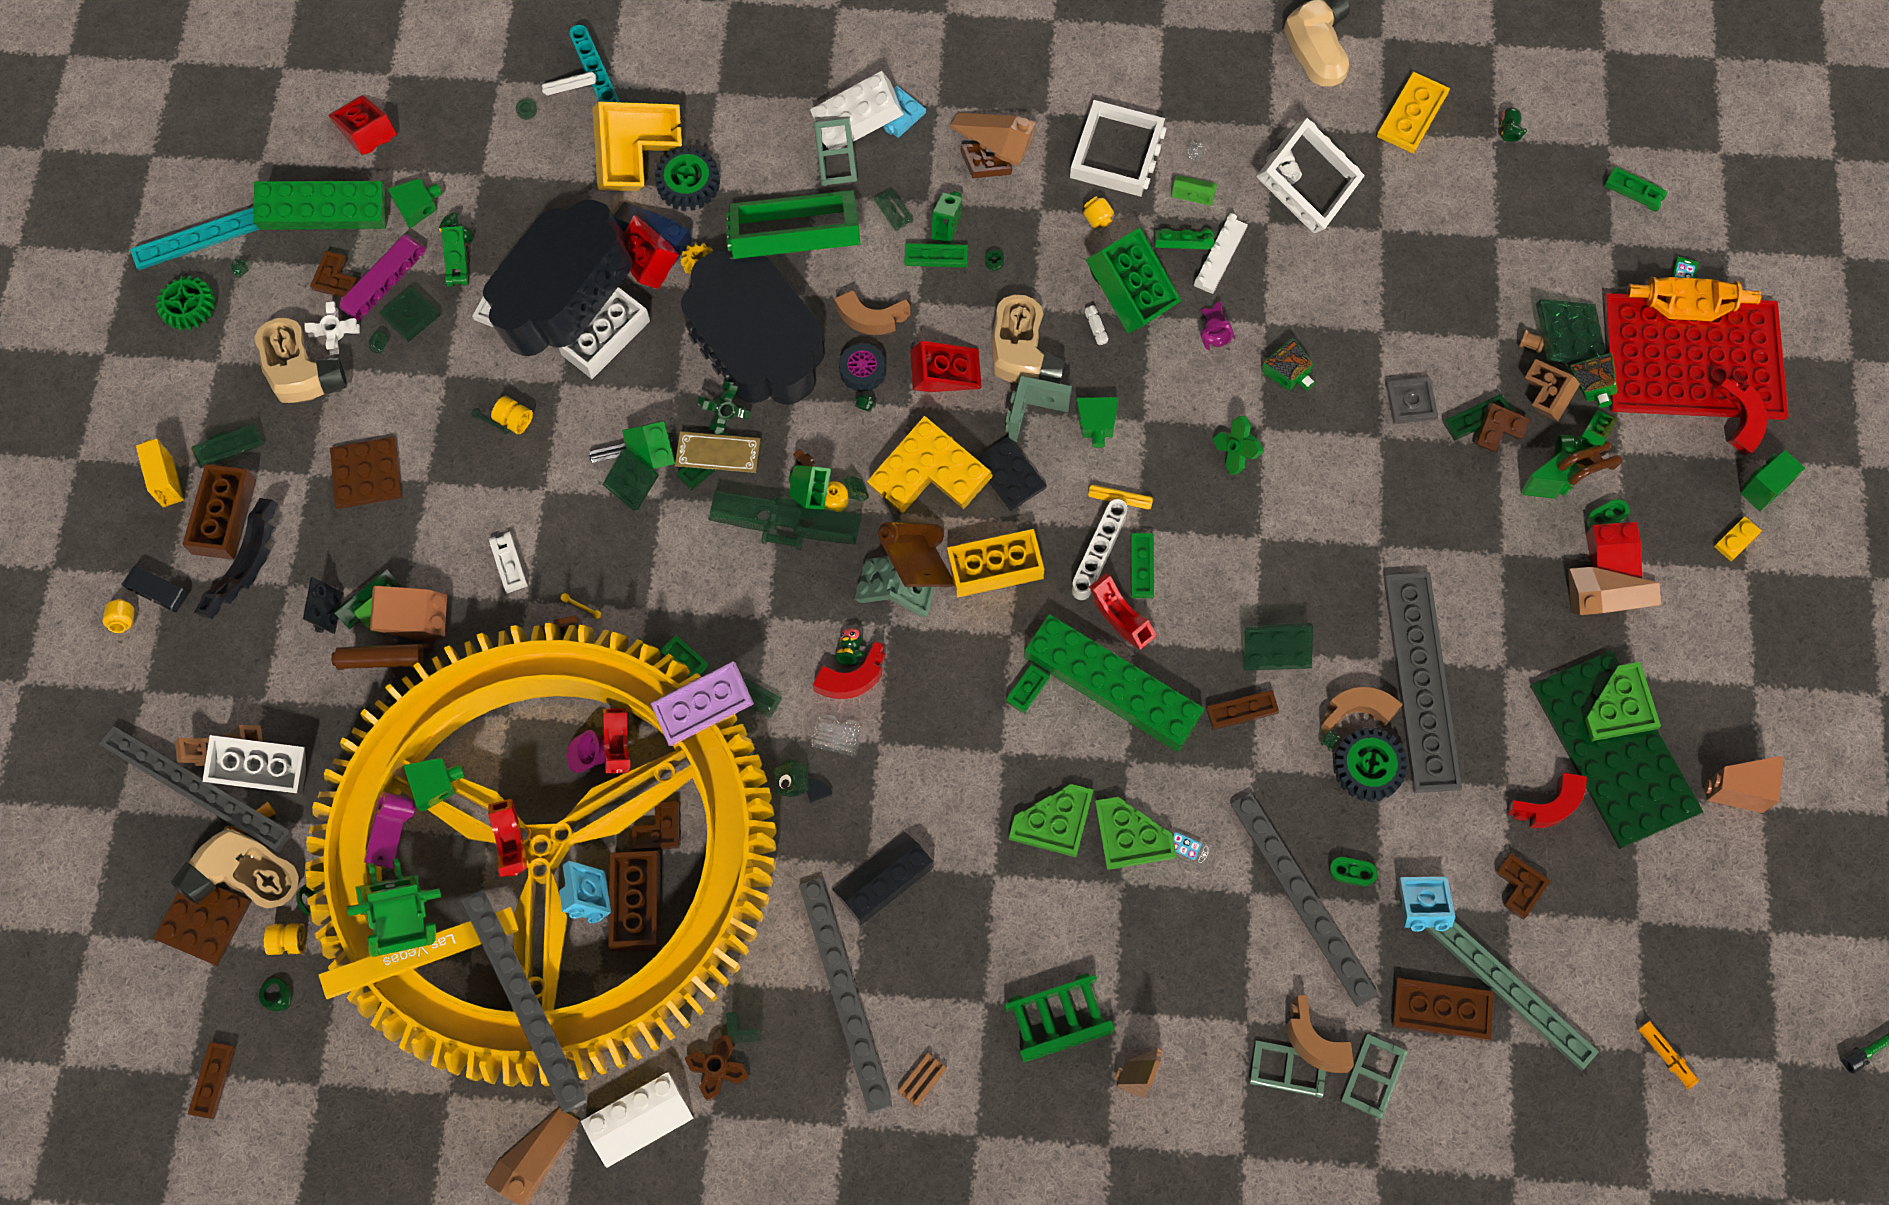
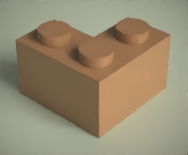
(1555, 386)

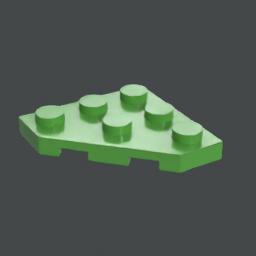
(1623, 705)
(1055, 821)
(1131, 836)

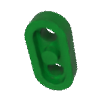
(1606, 515)
(1352, 871)

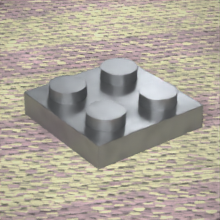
(1412, 400)

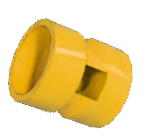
(511, 414)
(281, 938)

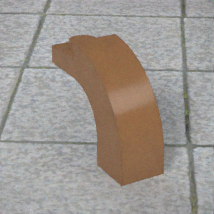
(869, 320)
(1364, 700)
(195, 749)
(1318, 1052)

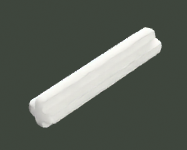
(569, 83)

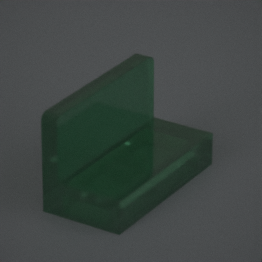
(764, 700)
(736, 1033)

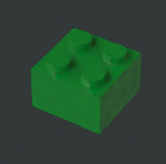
(1771, 479)

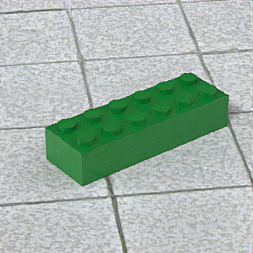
(319, 205)

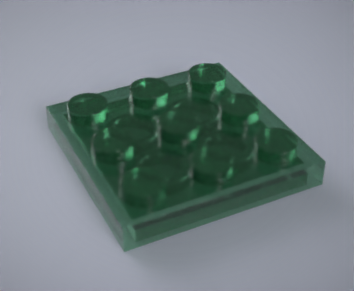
(1570, 330)

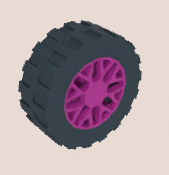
(862, 367)

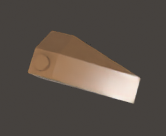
(1002, 134)
(1607, 591)
(1139, 1073)
(528, 1163)

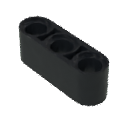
(153, 587)

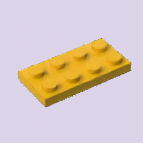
(1413, 112)

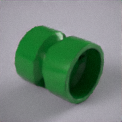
(1571, 445)

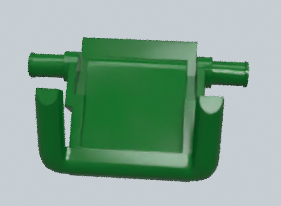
(394, 912)

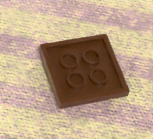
(365, 472)
(203, 927)

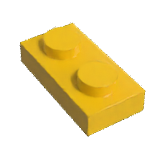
(1738, 538)

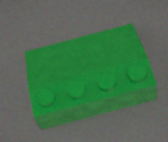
(1133, 280)

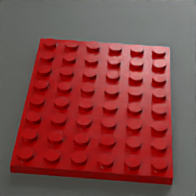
(1678, 362)

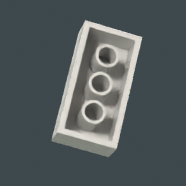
(866, 104)
(607, 334)

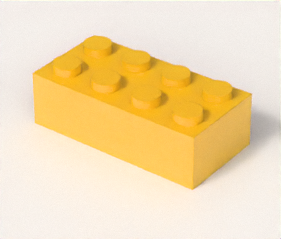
(995, 563)

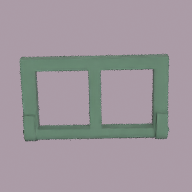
(850, 150)
(1290, 1051)
(1390, 1083)

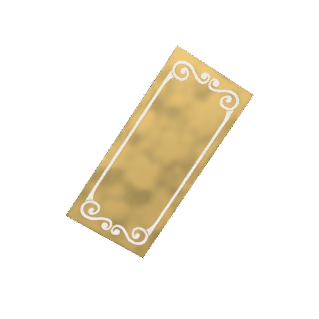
(717, 452)

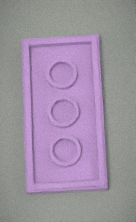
(702, 703)

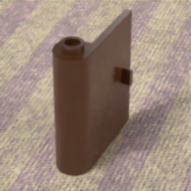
(915, 553)
(379, 655)

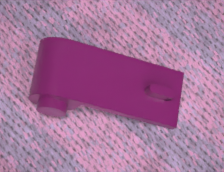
(386, 828)

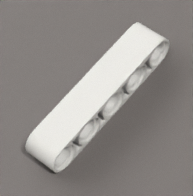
(1103, 540)

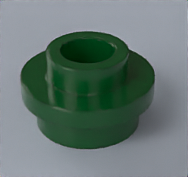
(865, 403)

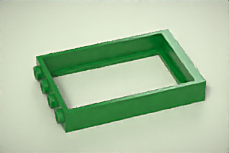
(793, 239)

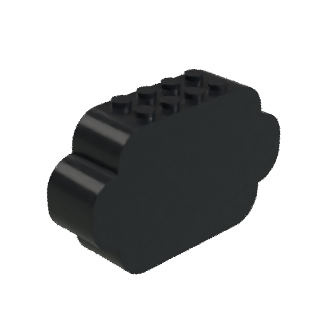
(557, 278)
(753, 327)

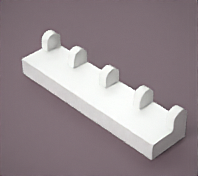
(1220, 254)

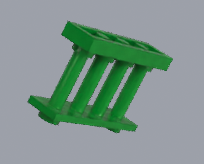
(1054, 1041)

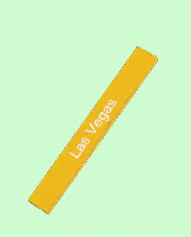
(381, 967)

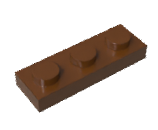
(1242, 709)
(211, 1080)

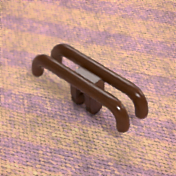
(1591, 462)

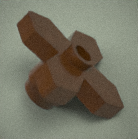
(704, 1064)

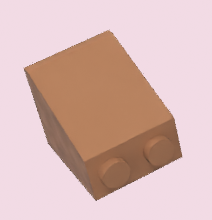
(1747, 785)

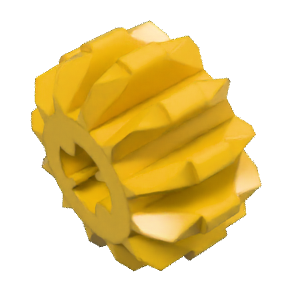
(692, 255)

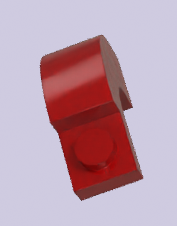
(1752, 415)
(1119, 614)
(851, 684)
(615, 740)
(1568, 797)
(508, 838)

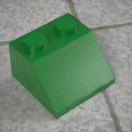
(650, 444)
(1549, 480)

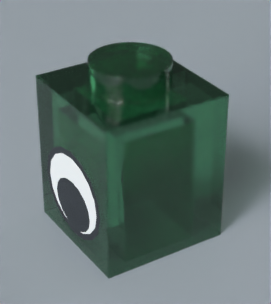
(791, 779)

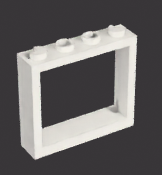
(1109, 179)
(1292, 198)

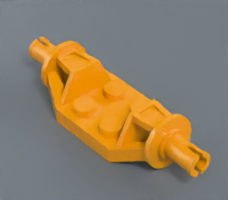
(1693, 297)

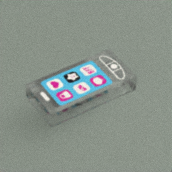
(1191, 849)

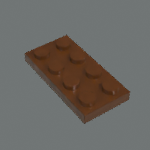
(1443, 1009)

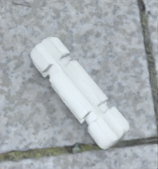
(1096, 325)

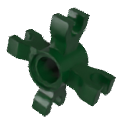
(728, 413)

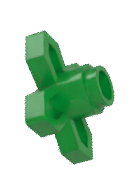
(1238, 444)

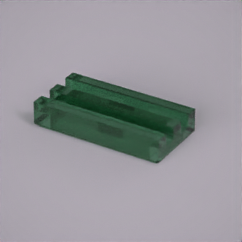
(901, 222)

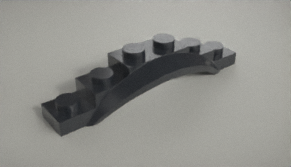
(247, 562)

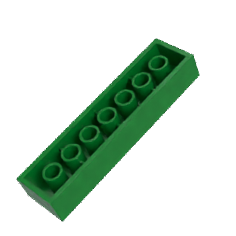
(1113, 683)

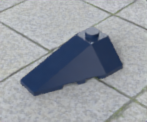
(671, 231)

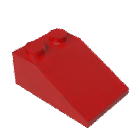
(363, 125)
(649, 252)
(944, 367)
(1616, 548)

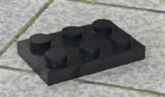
(1011, 474)

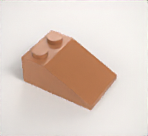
(409, 613)

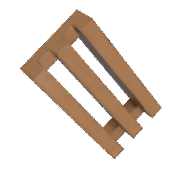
(909, 1096)

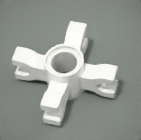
(329, 321)

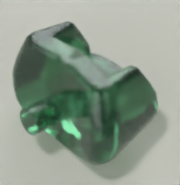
(239, 267)
(378, 341)

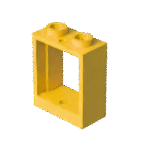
(159, 472)

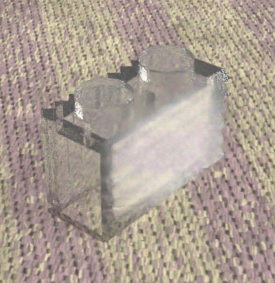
(837, 735)

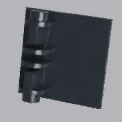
(320, 605)

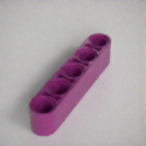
(381, 277)

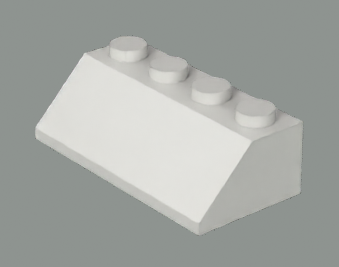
(255, 764)
(637, 1119)

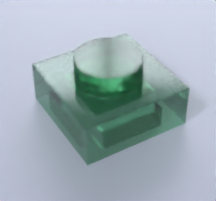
(856, 488)

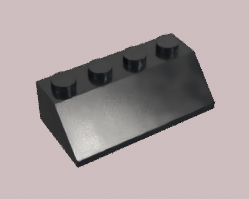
(883, 877)

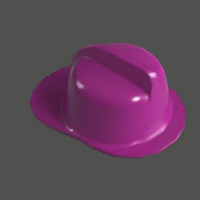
(585, 751)

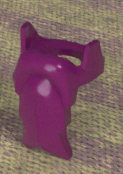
(1218, 329)

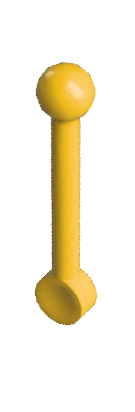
(566, 598)

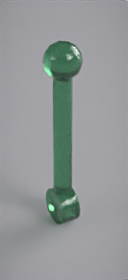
(476, 414)

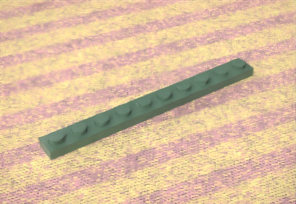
(1515, 994)

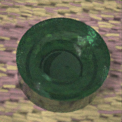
(526, 109)

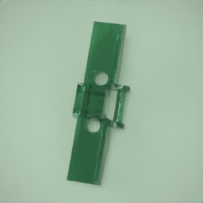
(744, 511)

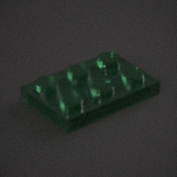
(1277, 646)

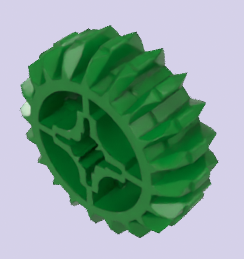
(193, 310)

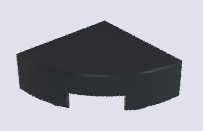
(818, 790)

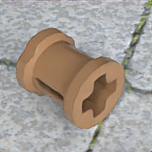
(1532, 341)

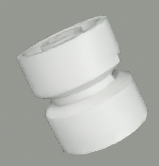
(1288, 168)

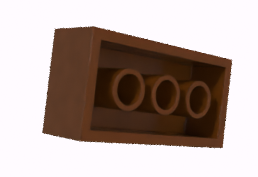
(219, 512)
(635, 901)

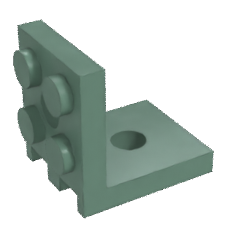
(1036, 393)
(882, 582)

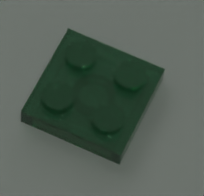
(409, 314)
(630, 479)

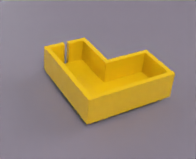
(623, 133)
(924, 458)

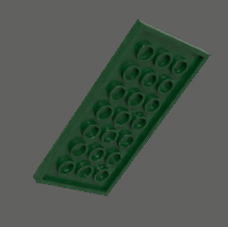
(1627, 775)

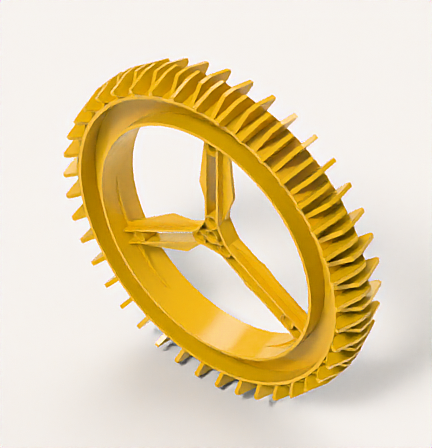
(448, 700)

